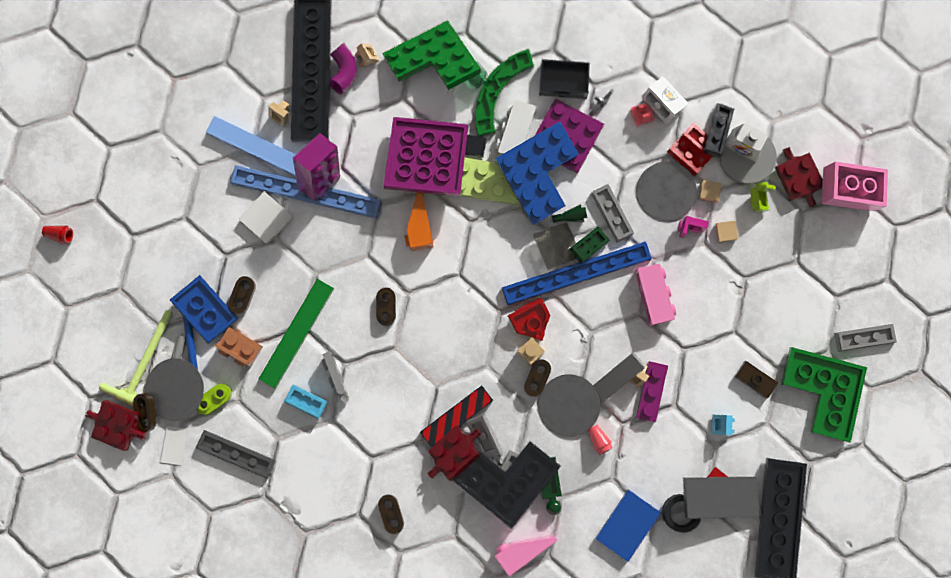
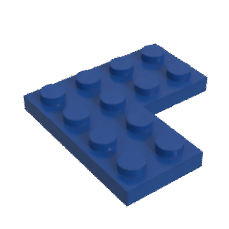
(527, 169)

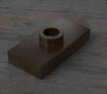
(756, 379)

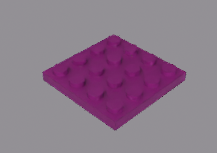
(426, 156)

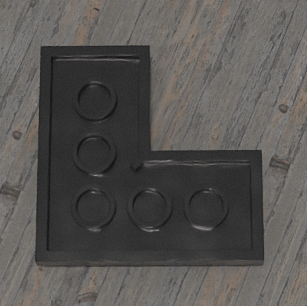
(512, 491)

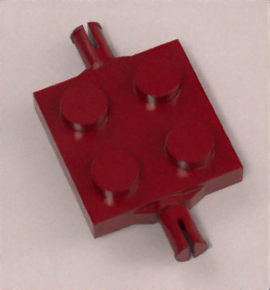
(799, 176)
(115, 425)
(454, 453)

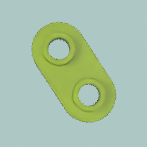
(213, 400)

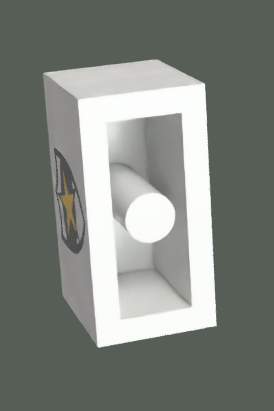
(664, 100)

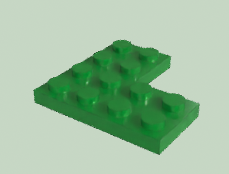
(436, 48)
(837, 387)

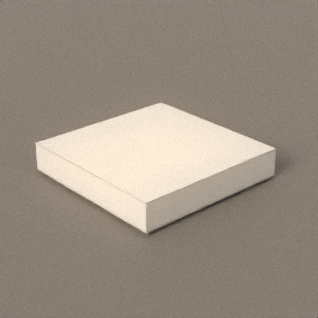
(265, 217)

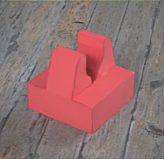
(642, 114)

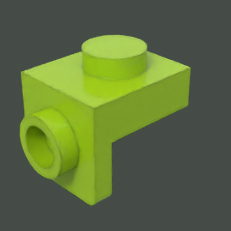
(759, 196)

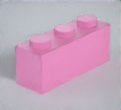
(655, 294)

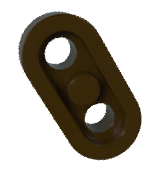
(239, 294)
(386, 306)
(537, 378)
(144, 404)
(390, 514)

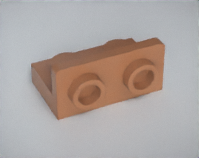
(239, 347)

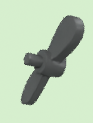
(601, 102)

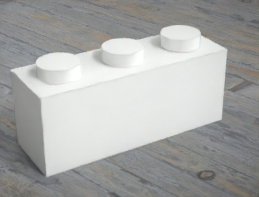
(517, 127)

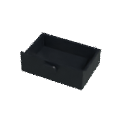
(564, 79)

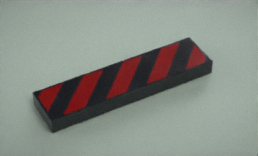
(456, 415)

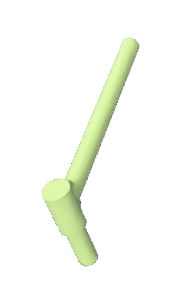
(127, 394)

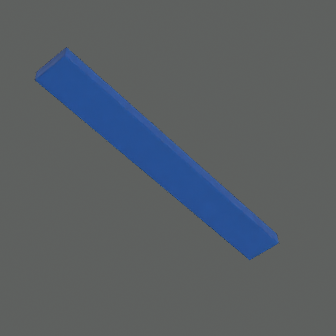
(576, 273)

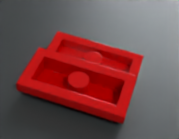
(689, 149)

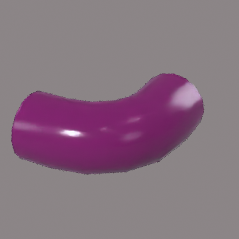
(346, 69)

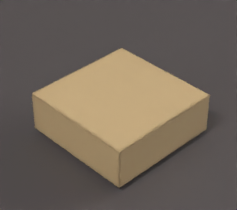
(710, 191)
(726, 231)

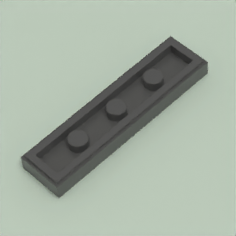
(236, 454)

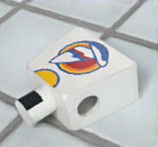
(747, 141)

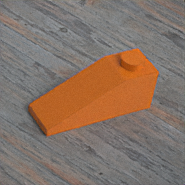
(418, 227)

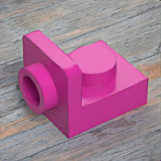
(694, 224)

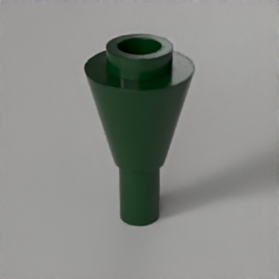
(575, 214)

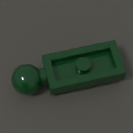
(552, 491)

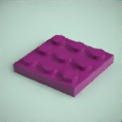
(580, 128)

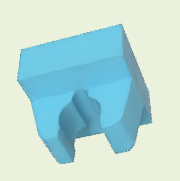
(722, 424)

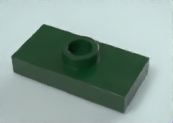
(589, 244)

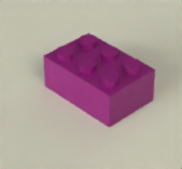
(317, 167)

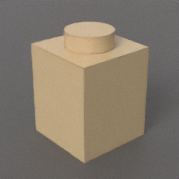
(530, 351)

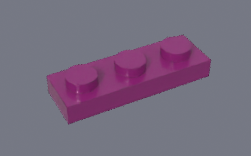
(652, 392)

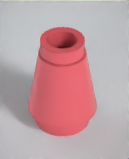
(599, 440)

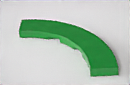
(494, 85)

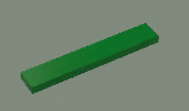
(296, 333)

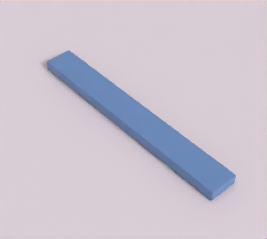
(288, 188)

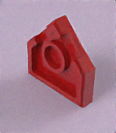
(531, 319)

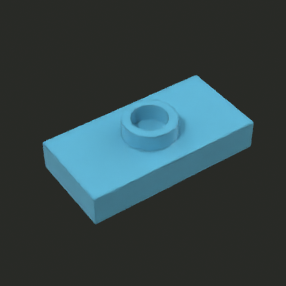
(305, 401)

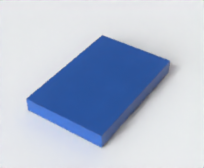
(203, 309)
(627, 525)

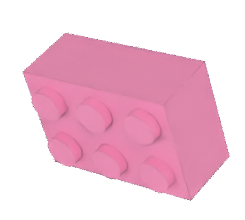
(854, 186)

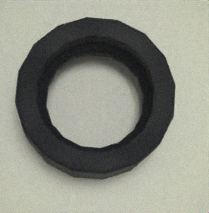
(668, 520)

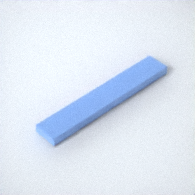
(251, 144)

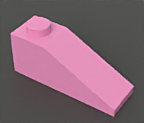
(518, 553)

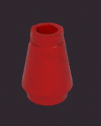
(60, 234)

